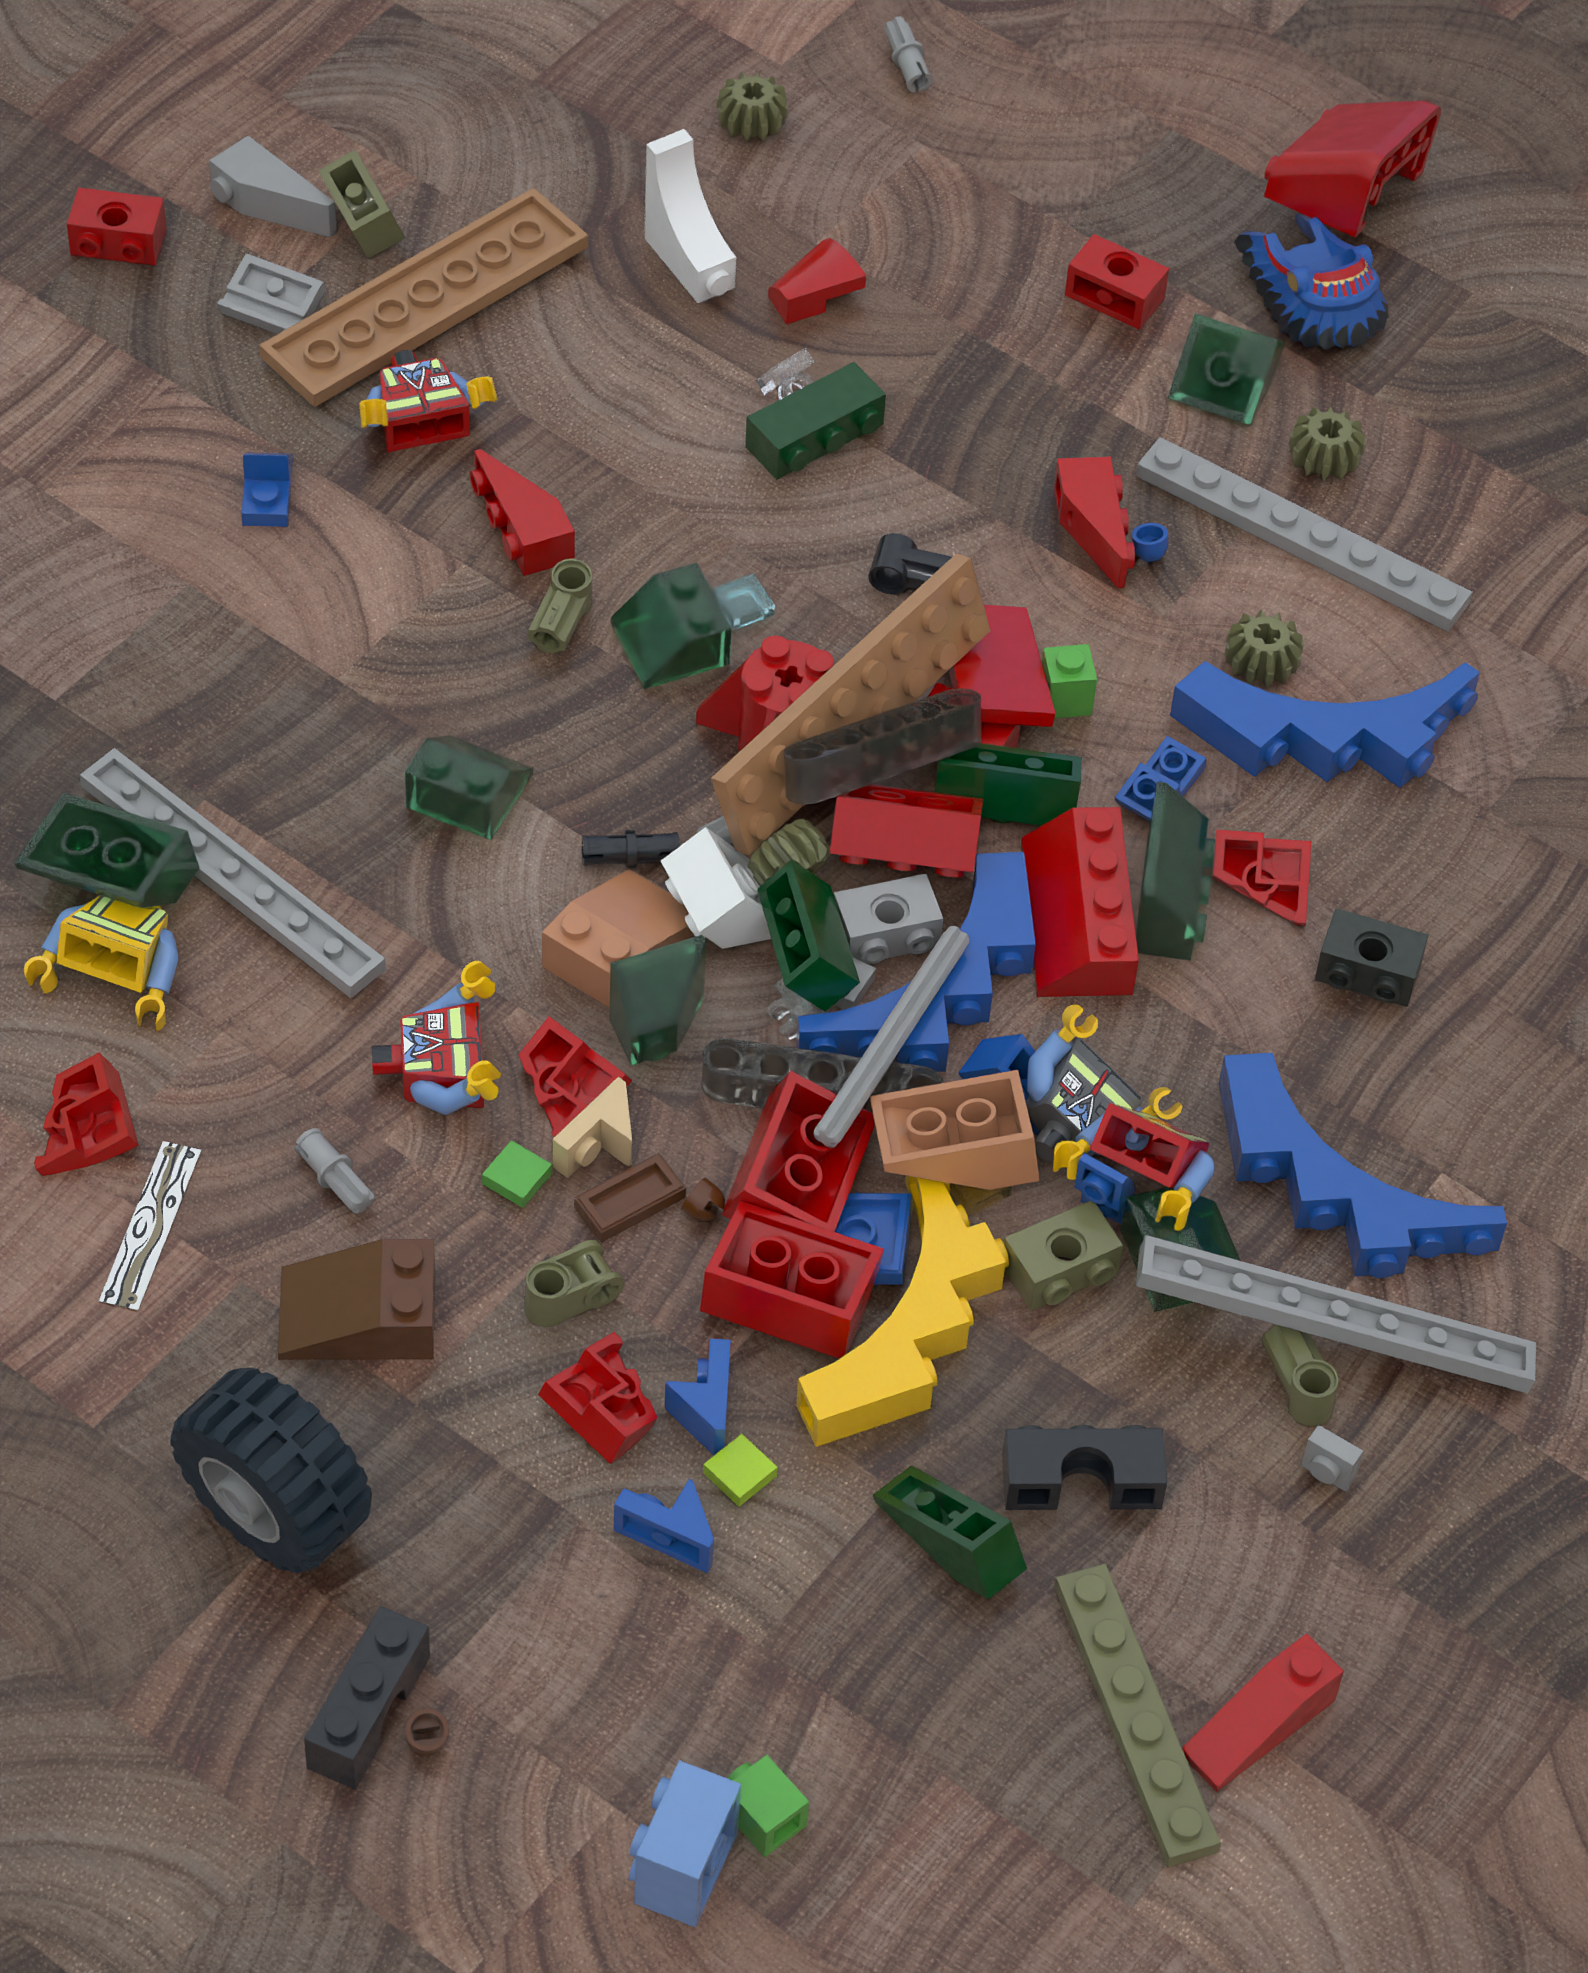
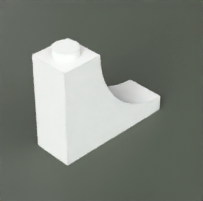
(680, 221)

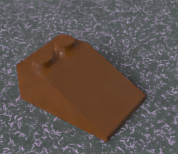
(360, 1303)

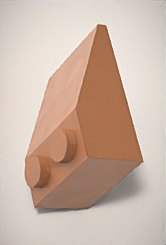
(608, 925)
(959, 1132)

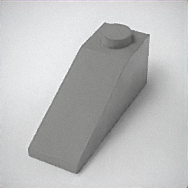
(269, 190)

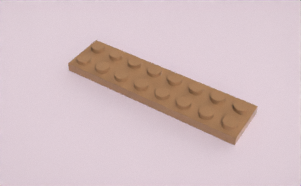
(423, 296)
(877, 675)

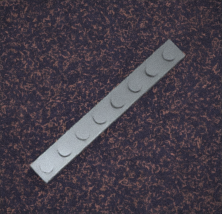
(1304, 534)
(241, 877)
(1336, 1314)

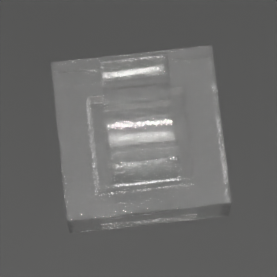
(787, 374)
(790, 1004)

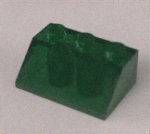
(111, 853)
(1173, 877)

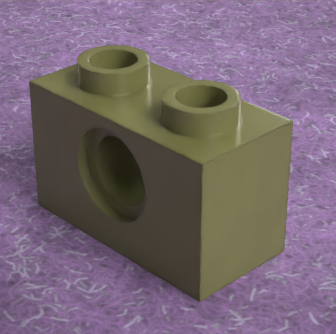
(361, 204)
(1074, 1234)

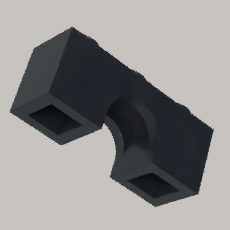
(1124, 1459)
(351, 1720)

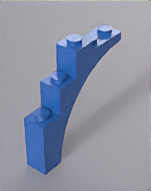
(1325, 737)
(999, 944)
(1327, 1191)

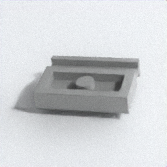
(270, 295)

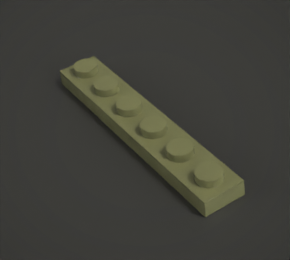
(1137, 1716)

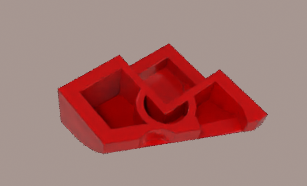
(818, 276)
(1265, 871)
(565, 1073)
(87, 1118)
(602, 1399)

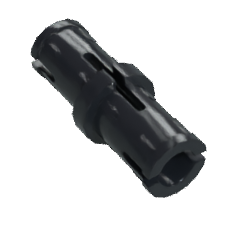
(627, 848)

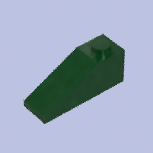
(956, 1531)

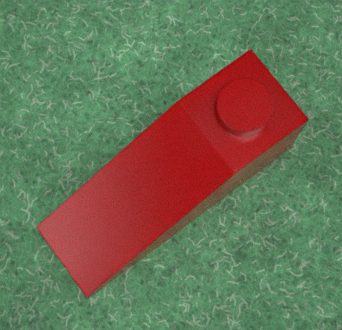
(1265, 1712)

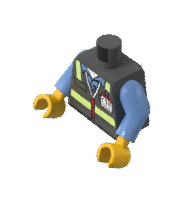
(1074, 1085)

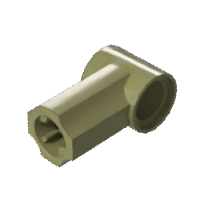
(562, 606)
(1300, 1372)

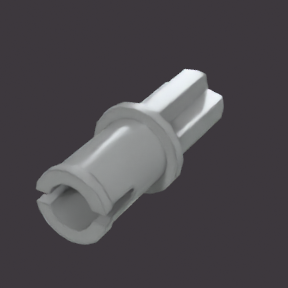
(908, 55)
(334, 1170)

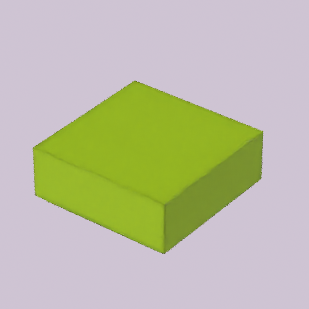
(740, 1470)

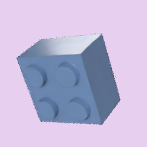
(685, 1842)

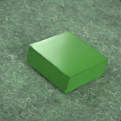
(517, 1174)

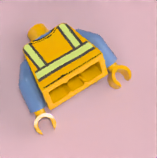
(113, 944)

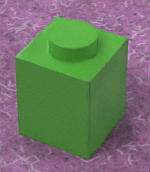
(1070, 679)
(769, 1805)

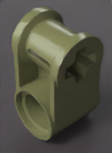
(578, 1283)

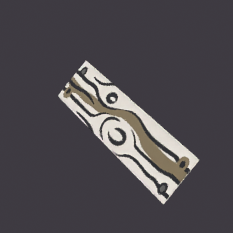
(150, 1225)

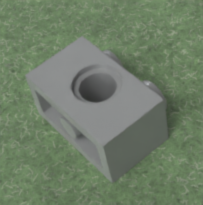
(890, 918)

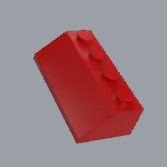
(1081, 905)

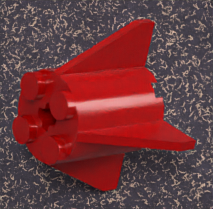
(763, 687)

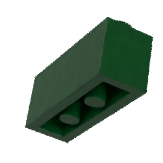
(815, 420)
(1012, 782)
(808, 936)

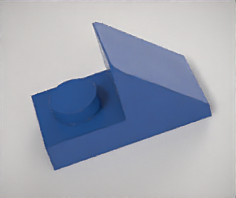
(266, 489)
(703, 1404)
(675, 1531)

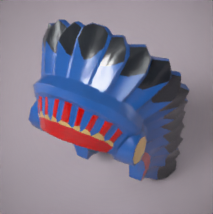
(1318, 289)

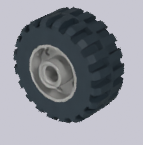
(271, 1469)

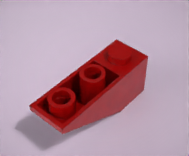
(1091, 513)
(529, 518)

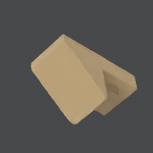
(600, 1125)

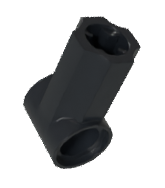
(902, 565)

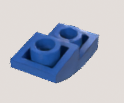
(1169, 764)
(1103, 1186)

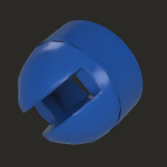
(1150, 541)

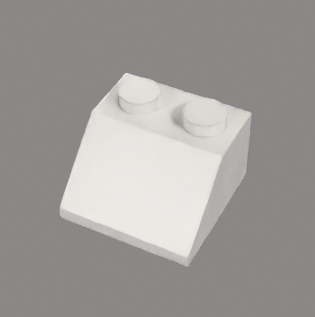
(716, 891)

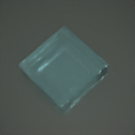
(744, 601)

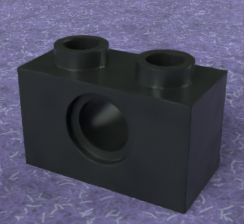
(1371, 957)

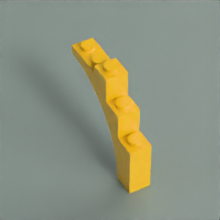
(893, 1368)

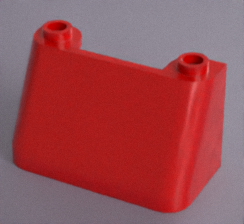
(1349, 157)

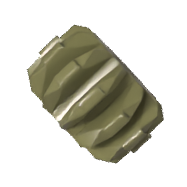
(752, 106)
(1327, 443)
(1264, 648)
(794, 842)

